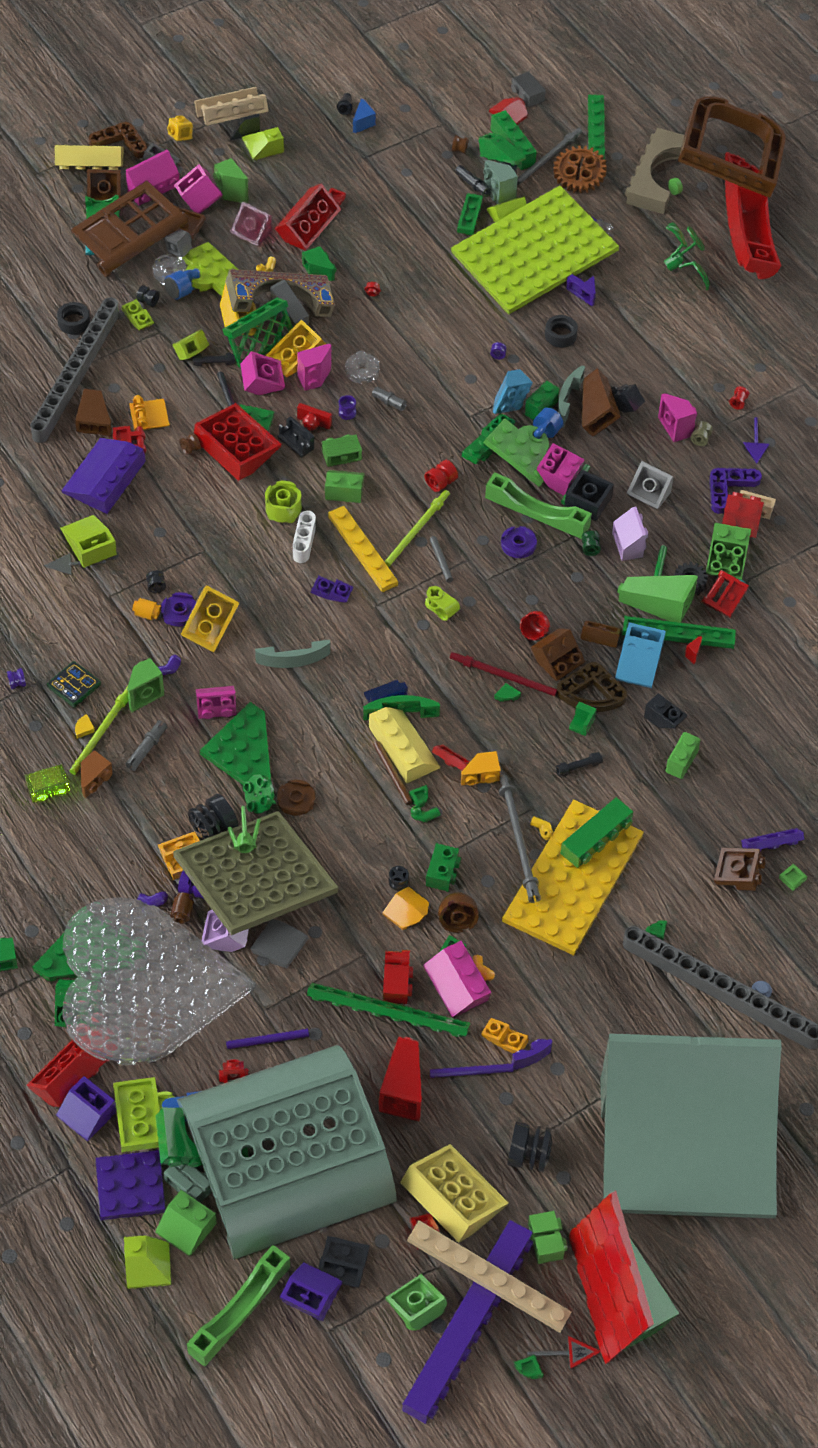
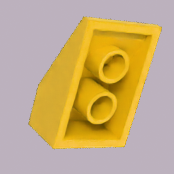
(298, 339)
(209, 618)

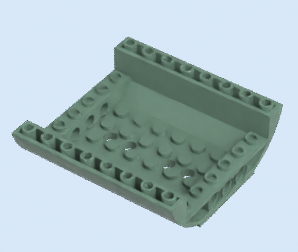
(303, 1178)

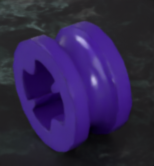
(501, 353)

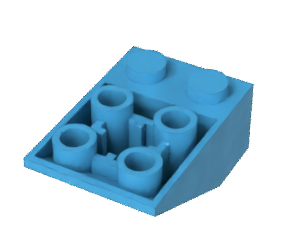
(640, 655)

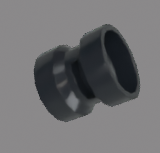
(149, 296)

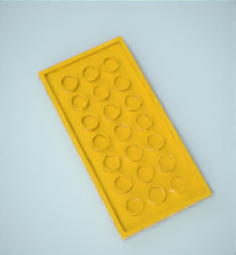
(568, 893)

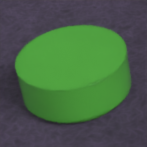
(675, 186)

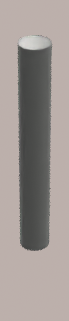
(441, 559)

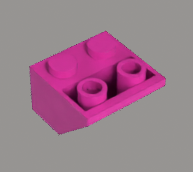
(198, 189)
(559, 468)
(216, 702)

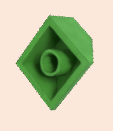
(231, 181)
(344, 486)
(144, 684)
(186, 1223)

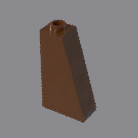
(599, 404)

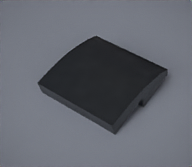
(344, 1260)

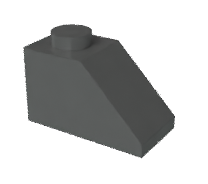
(178, 243)

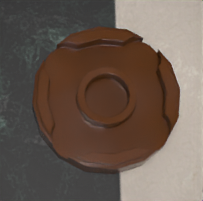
(296, 797)

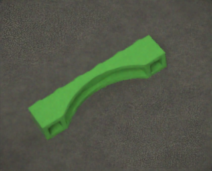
(567, 519)
(218, 1331)

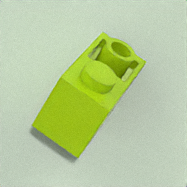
(191, 345)

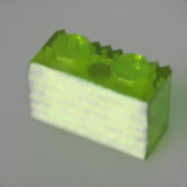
(47, 783)

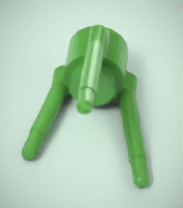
(245, 842)

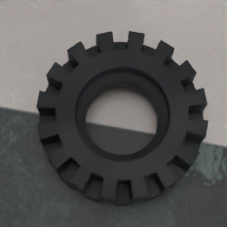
(694, 570)

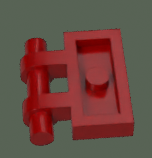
(124, 434)

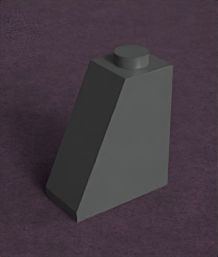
(295, 309)

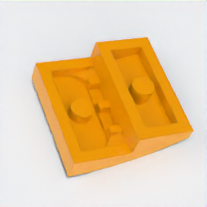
(167, 848)

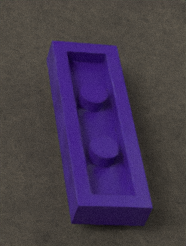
(774, 840)

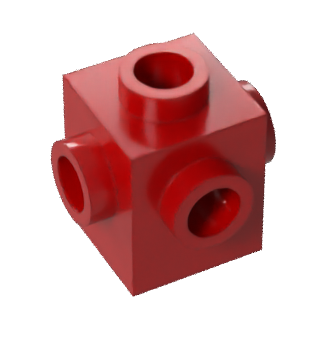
(232, 1067)

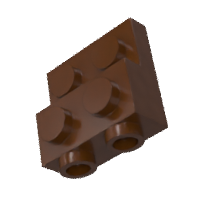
(740, 868)

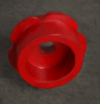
(372, 289)

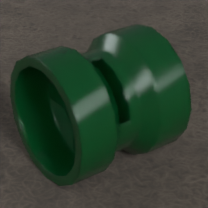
(591, 543)

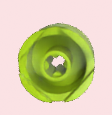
(283, 502)

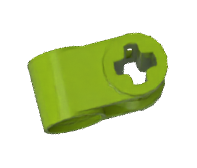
(441, 603)

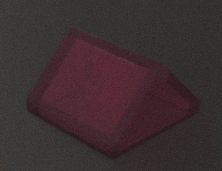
(252, 224)

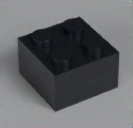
(589, 494)

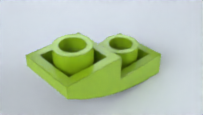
(136, 315)

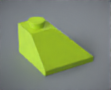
(264, 143)
(146, 1262)

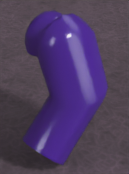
(172, 665)
(157, 899)

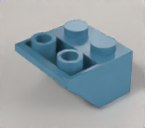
(512, 392)

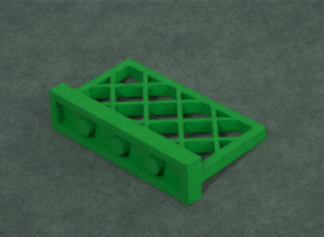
(256, 318)

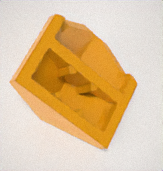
(406, 908)

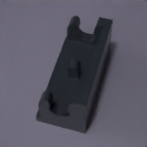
(296, 437)

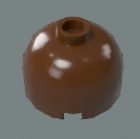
(458, 912)

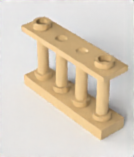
(231, 106)

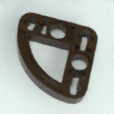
(596, 679)

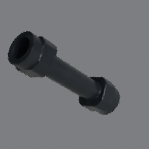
(198, 359)
(564, 768)

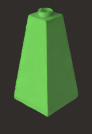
(660, 595)

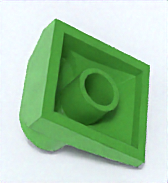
(417, 1302)

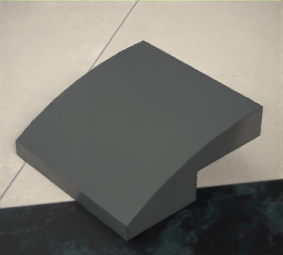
(279, 943)

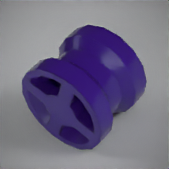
(16, 678)

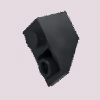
(627, 397)
(663, 713)

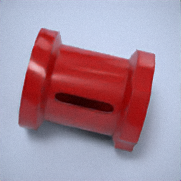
(739, 397)

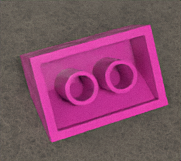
(157, 170)
(457, 979)

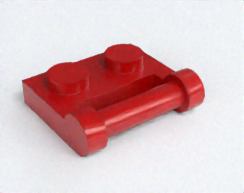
(730, 597)

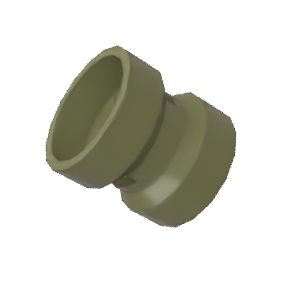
(701, 434)

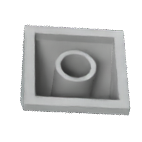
(650, 485)

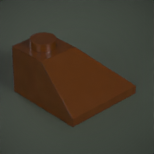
(103, 183)

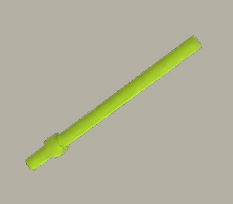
(436, 505)
(120, 702)

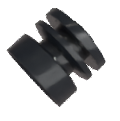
(213, 817)
(529, 1147)

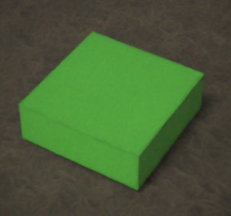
(793, 877)

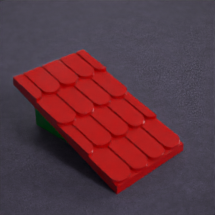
(618, 1283)

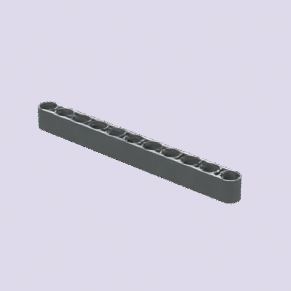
(74, 370)
(716, 978)

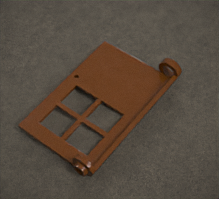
(113, 239)

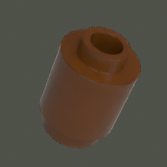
(182, 907)

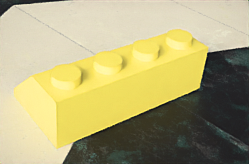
(89, 156)
(402, 743)

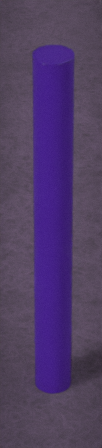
(267, 1039)
(473, 1070)

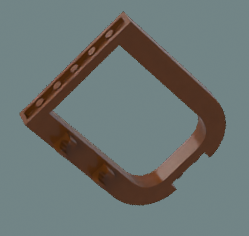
(761, 125)

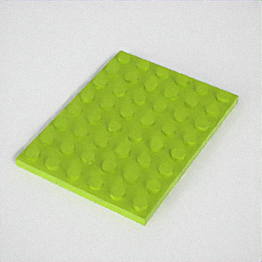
(534, 249)

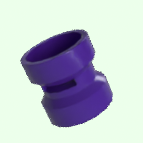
(347, 407)

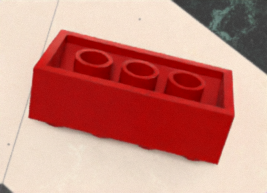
(308, 217)
(63, 1073)

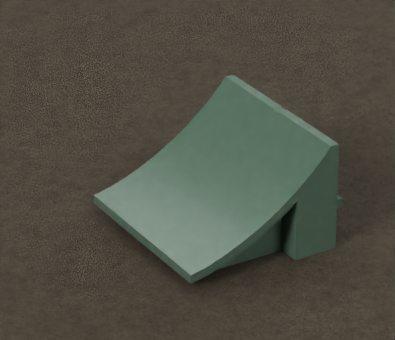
(691, 1124)

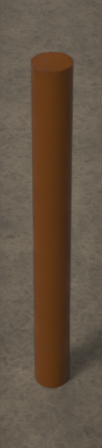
(392, 772)

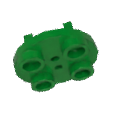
(259, 794)

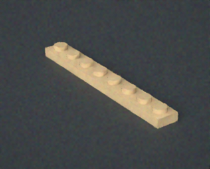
(489, 1276)

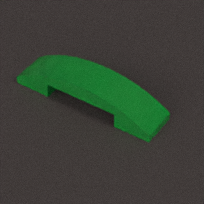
(406, 703)

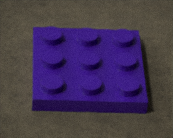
(130, 1185)

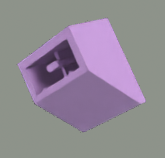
(630, 535)

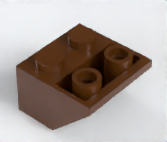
(558, 653)

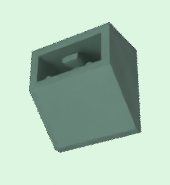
(501, 180)

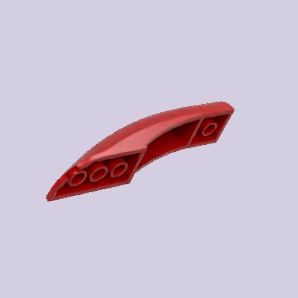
(750, 226)

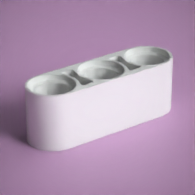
(304, 536)

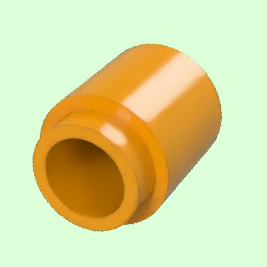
(146, 609)

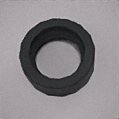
(73, 327)
(561, 340)

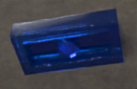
(389, 689)

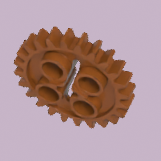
(591, 172)

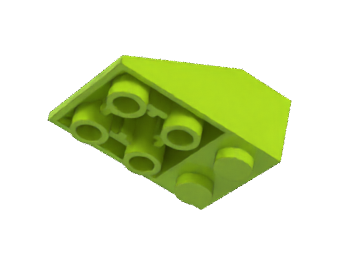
(90, 540)

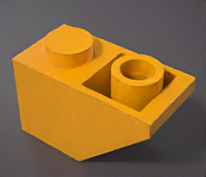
(481, 769)

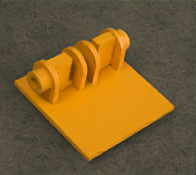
(148, 413)

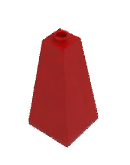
(401, 1086)

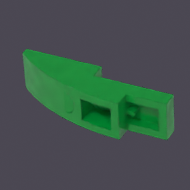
(477, 449)

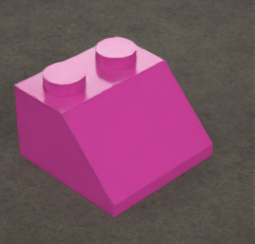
(314, 366)
(262, 374)
(677, 417)

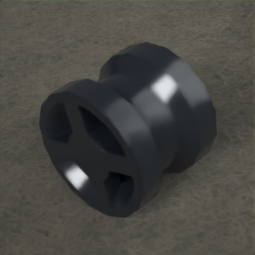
(156, 581)
(401, 873)

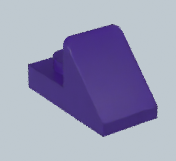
(581, 289)

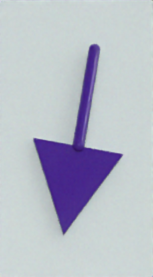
(756, 449)

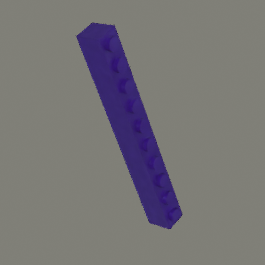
(465, 1328)

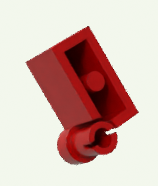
(396, 977)

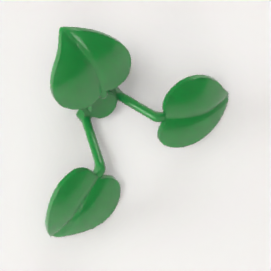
(676, 258)

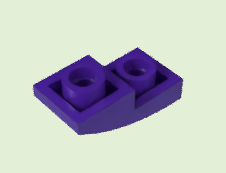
(332, 591)
(538, 1050)

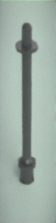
(530, 883)

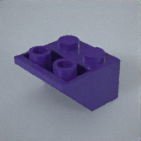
(86, 1108)
(311, 1291)

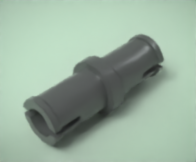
(389, 398)

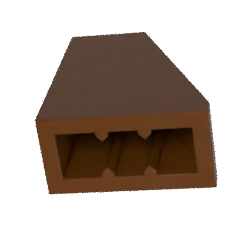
(93, 414)

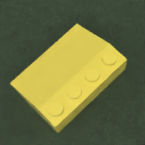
(453, 1192)

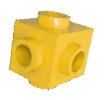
(180, 128)

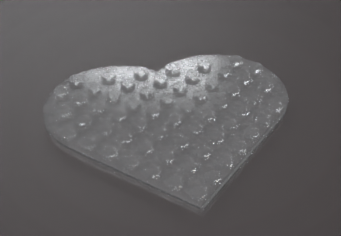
(141, 981)

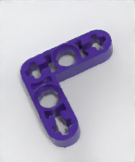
(726, 480)

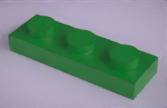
(469, 214)

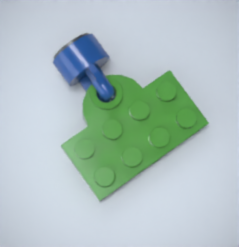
(528, 445)

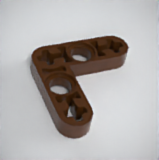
(120, 131)

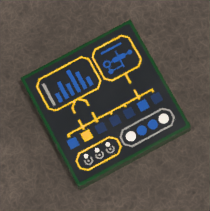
(73, 684)

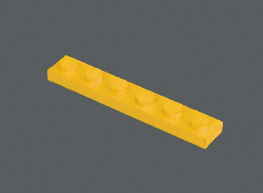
(363, 549)

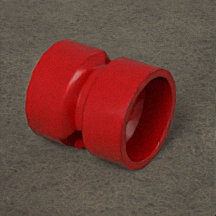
(441, 476)

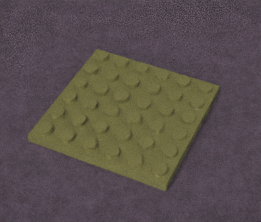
(256, 884)

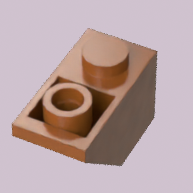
(94, 771)

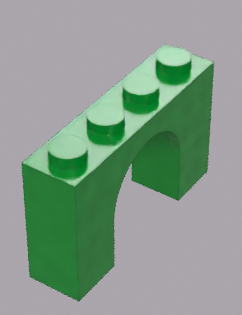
(174, 1142)

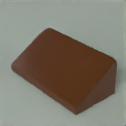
(600, 633)

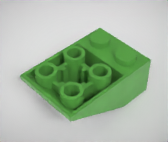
(728, 550)

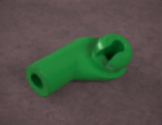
(423, 816)

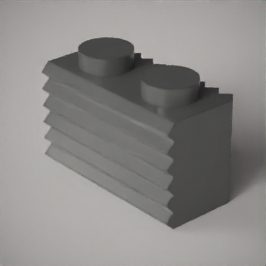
(528, 89)

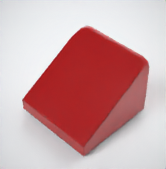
(693, 649)

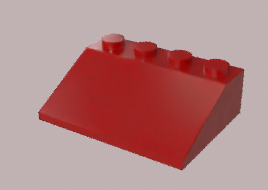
(236, 441)

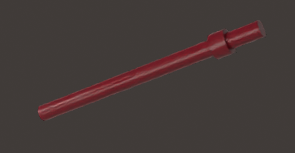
(469, 661)

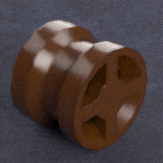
(460, 144)
(190, 444)

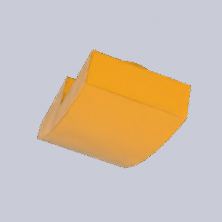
(504, 1037)

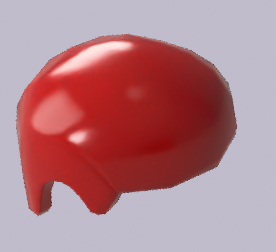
(534, 625)

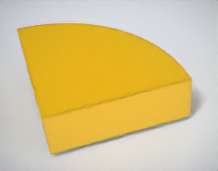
(84, 727)

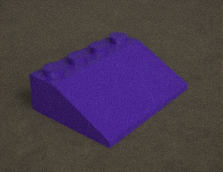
(105, 473)

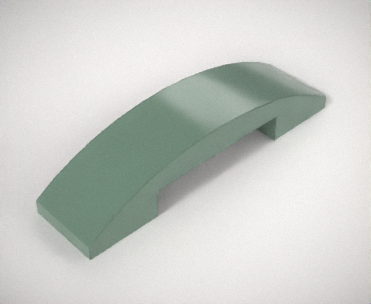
(572, 382)
(293, 658)

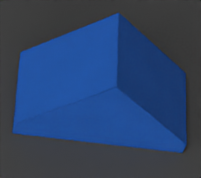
(364, 117)

